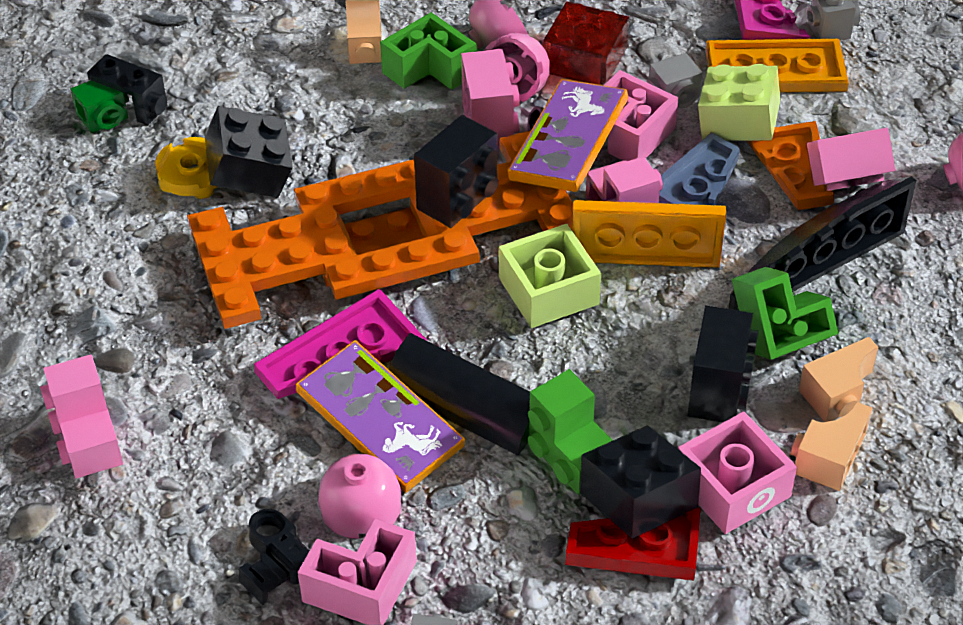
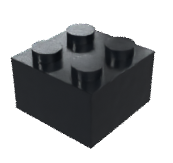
(248, 152)
(456, 171)
(722, 364)
(640, 481)

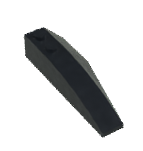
(841, 233)

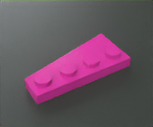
(371, 322)

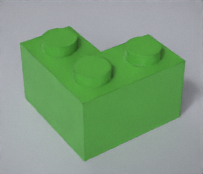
(425, 49)
(783, 319)
(564, 426)

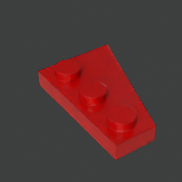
(661, 552)

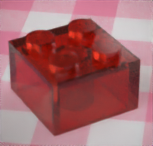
(586, 43)

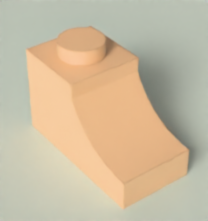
(363, 31)
(835, 380)
(830, 447)

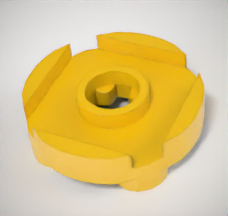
(175, 171)

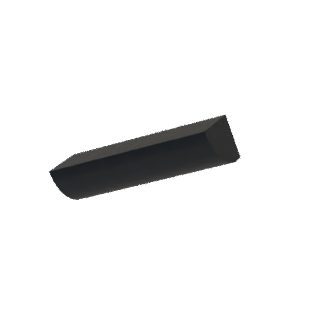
(464, 393)

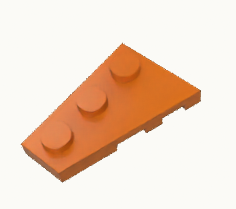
(790, 166)

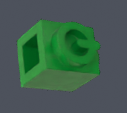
(99, 105)

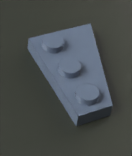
(700, 173)

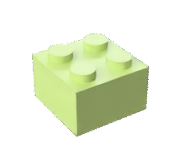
(740, 102)
(549, 275)

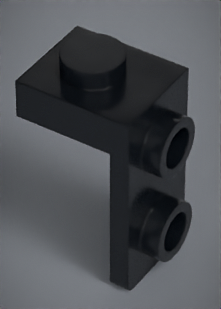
(141, 83)

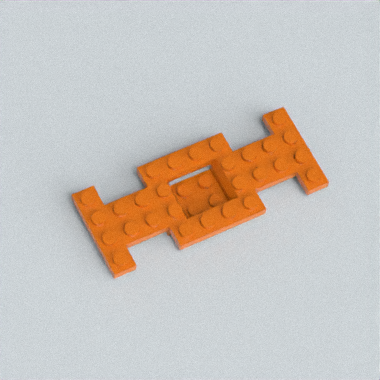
(363, 252)

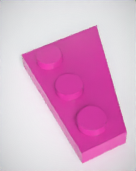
(767, 21)

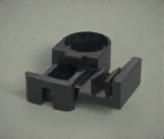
(279, 555)

